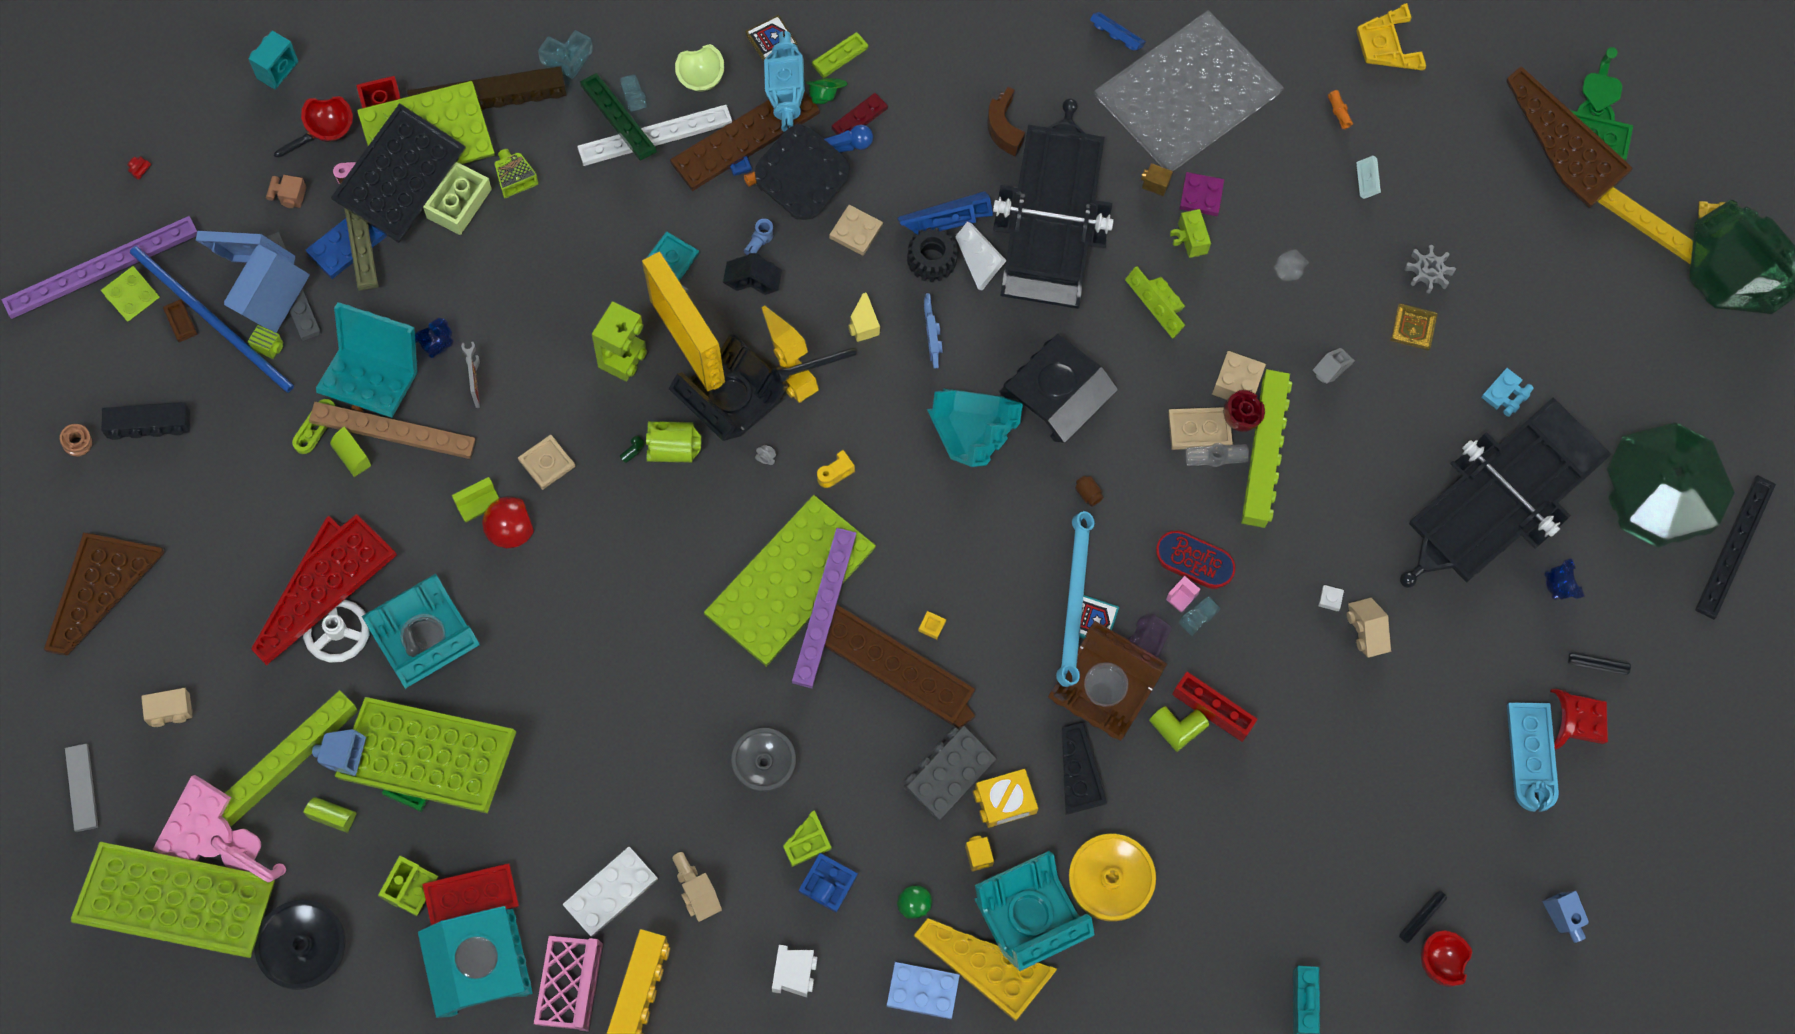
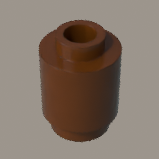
(1089, 490)

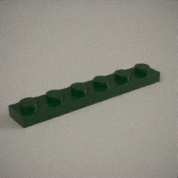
(618, 117)

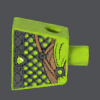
(514, 173)

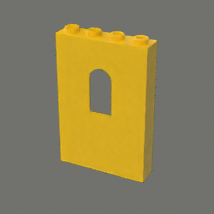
(684, 321)

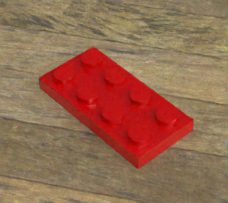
(470, 893)

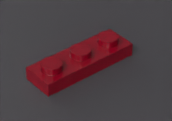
(861, 114)

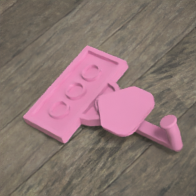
(194, 828)

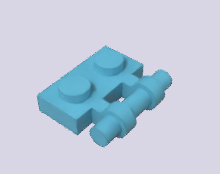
(1502, 388)

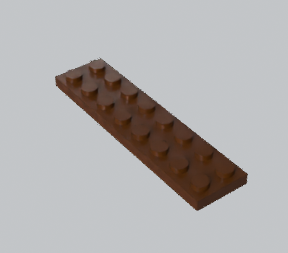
(734, 142)
(897, 666)

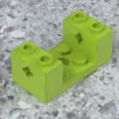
(616, 341)

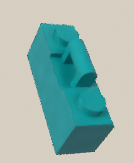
(1306, 1000)

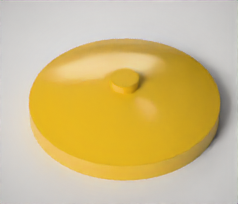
(1112, 877)

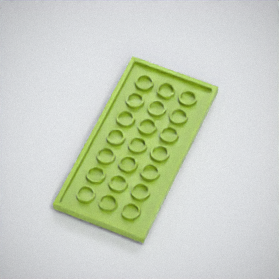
(780, 585)
(430, 754)
(173, 900)

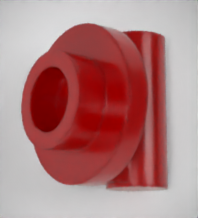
(138, 166)

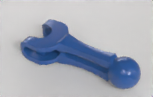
(858, 137)

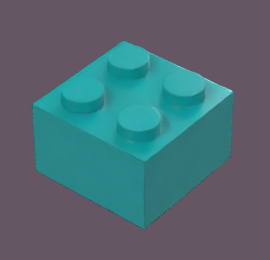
(273, 59)

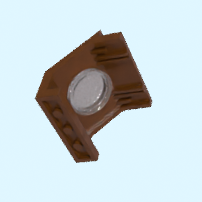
(1112, 681)

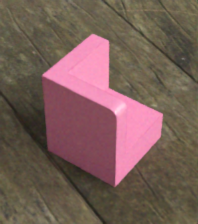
(1183, 594)

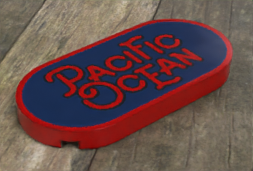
(1195, 559)

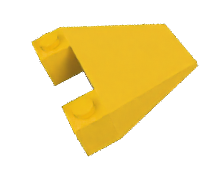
(788, 348)

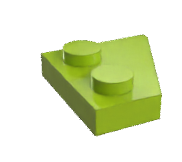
(807, 841)

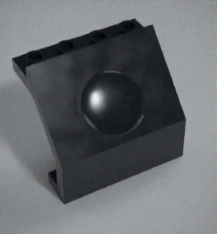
(1060, 387)
(741, 400)

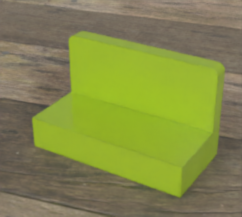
(475, 499)

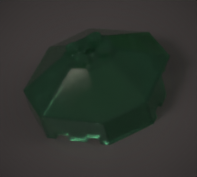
(1653, 499)

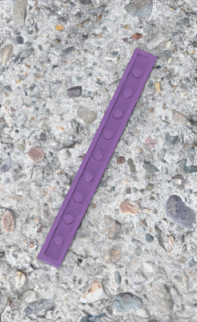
(98, 268)

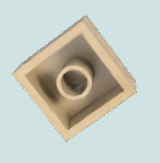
(1238, 374)

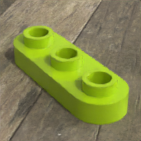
(307, 435)

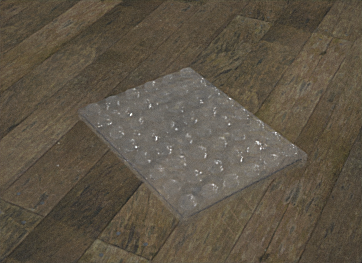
(1188, 91)

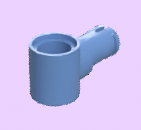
(760, 238)

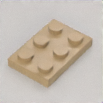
(1198, 428)

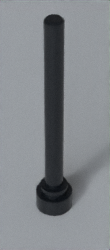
(781, 374)

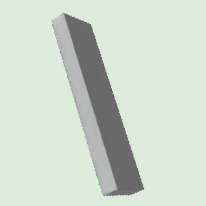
(81, 787)

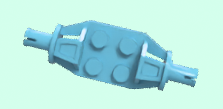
(785, 80)

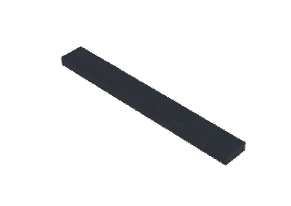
(1735, 547)

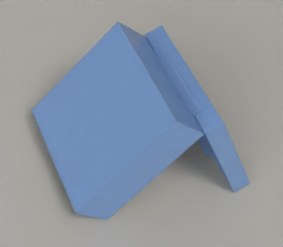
(267, 281)

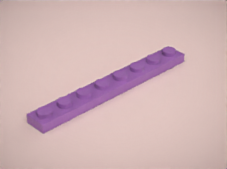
(824, 608)

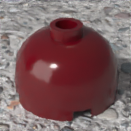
(1243, 411)

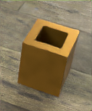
(1156, 179)

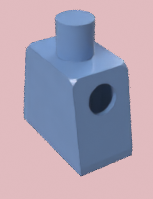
(340, 751)
(1567, 914)

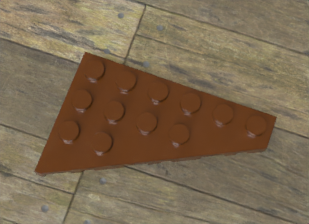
(97, 582)

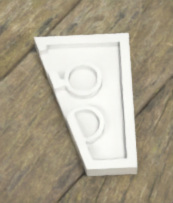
(979, 255)

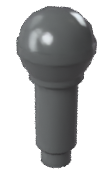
(412, 647)

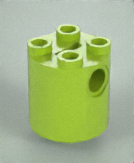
(672, 442)

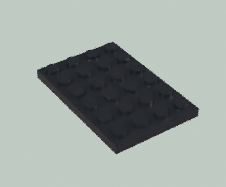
(398, 173)

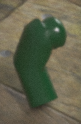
(632, 451)

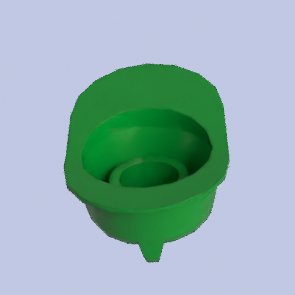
(824, 89)

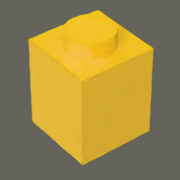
(979, 853)

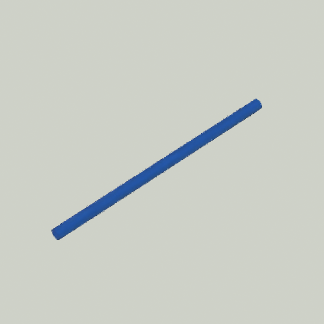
(211, 319)

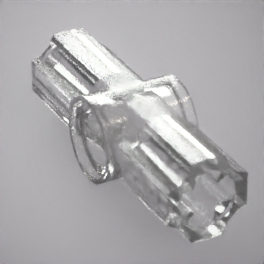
(1204, 455)

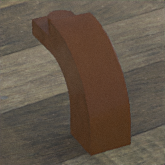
(1001, 131)

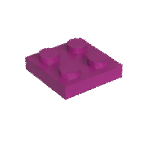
(1202, 193)

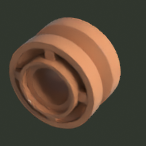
(71, 432)

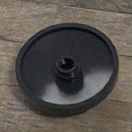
(300, 944)

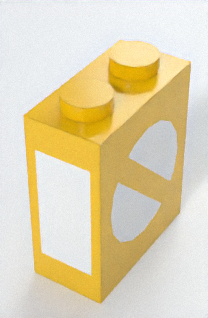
(1005, 798)

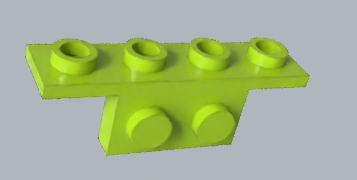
(1158, 299)

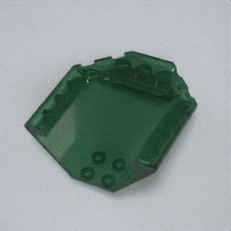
(1742, 260)

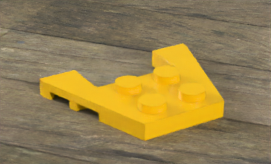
(1381, 43)

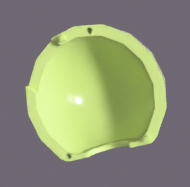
(700, 68)

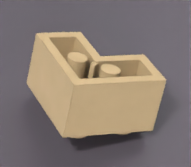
(1371, 625)

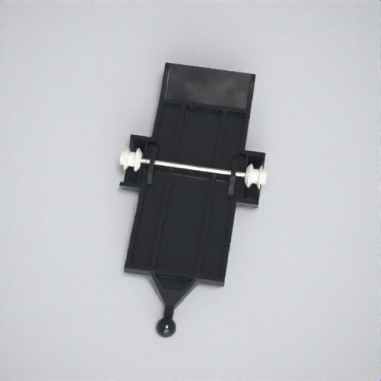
(1053, 213)
(1506, 493)

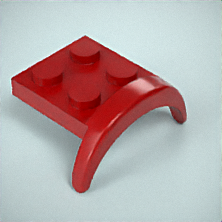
(1581, 719)

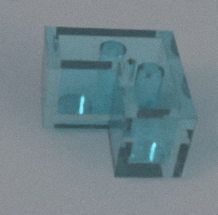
(569, 56)

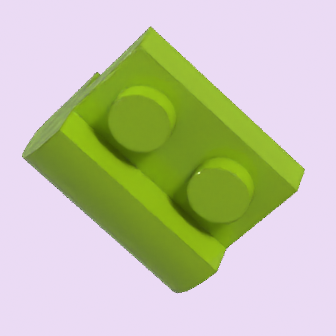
(405, 886)

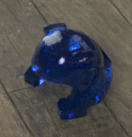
(435, 338)
(1562, 582)

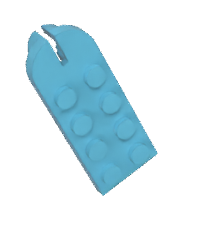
(1533, 755)

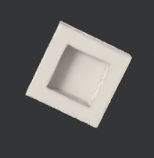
(1331, 598)

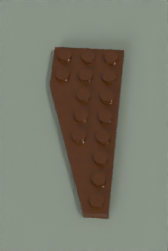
(1575, 151)

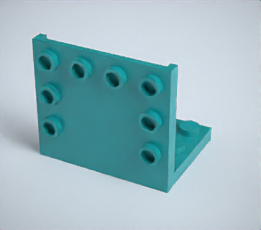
(372, 362)

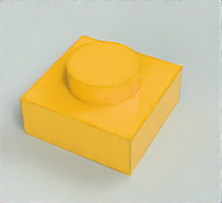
(932, 625)

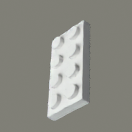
(610, 892)

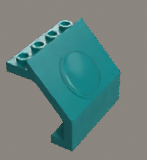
(1031, 912)

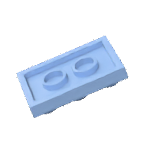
(923, 990)

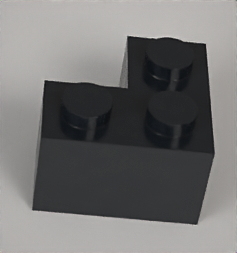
(752, 272)

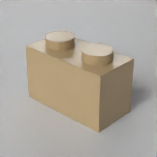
(166, 707)

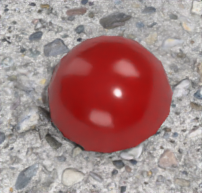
(327, 119)
(507, 522)
(1445, 958)

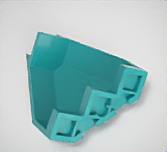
(973, 423)

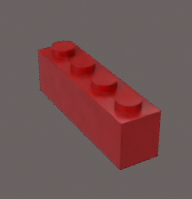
(1214, 706)

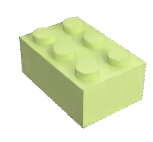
(457, 198)

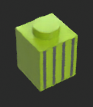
(265, 342)

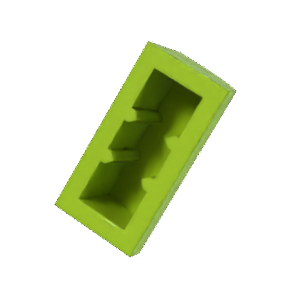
(349, 452)
(330, 814)

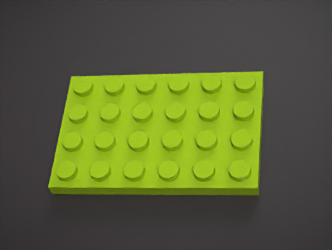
(450, 109)

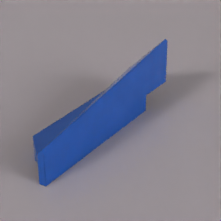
(949, 214)

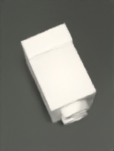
(794, 971)

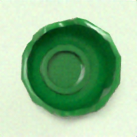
(914, 902)

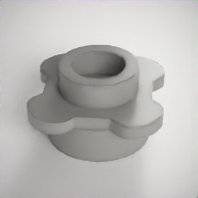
(765, 455)

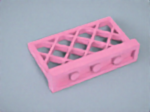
(586, 988)

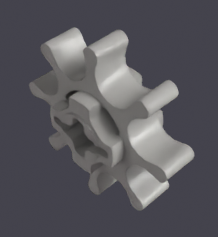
(1430, 269)

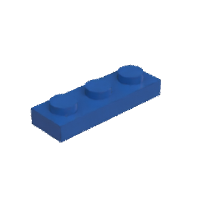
(1117, 31)

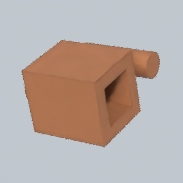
(289, 192)

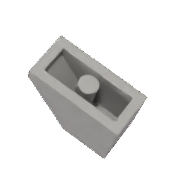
(1333, 365)

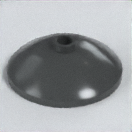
(759, 746)

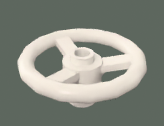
(335, 630)

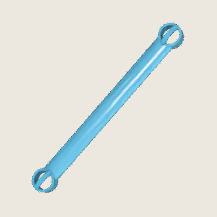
(1075, 599)

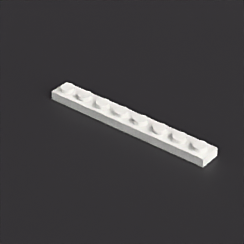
(658, 134)

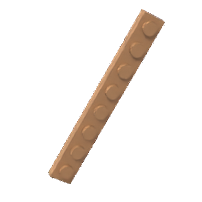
(392, 430)

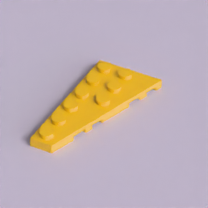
(985, 967)

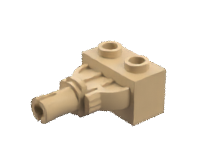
(699, 892)

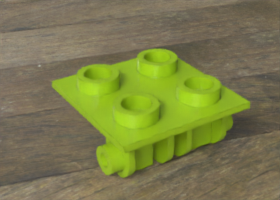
(130, 293)

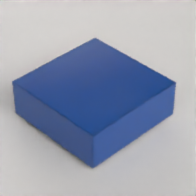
(741, 167)

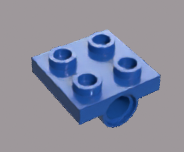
(828, 882)

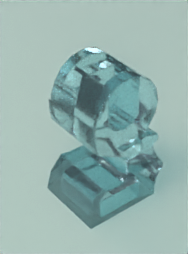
(632, 92)
(1201, 613)

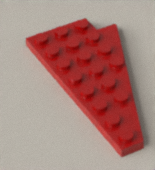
(329, 572)

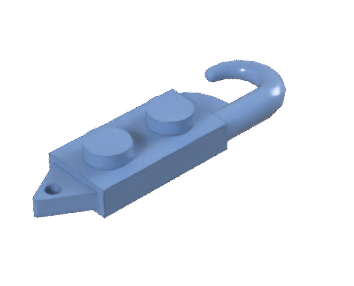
(933, 330)

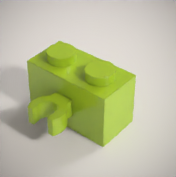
(1193, 233)

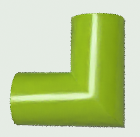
(1176, 732)

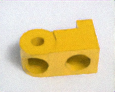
(836, 471)

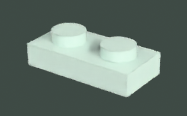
(1368, 177)

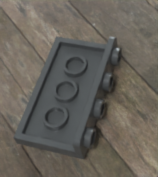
(949, 771)

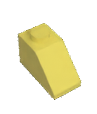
(863, 320)

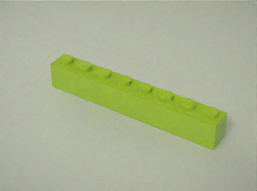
(1265, 450)
(287, 756)

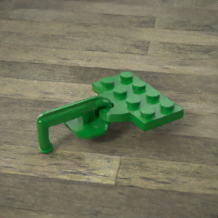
(1596, 110)

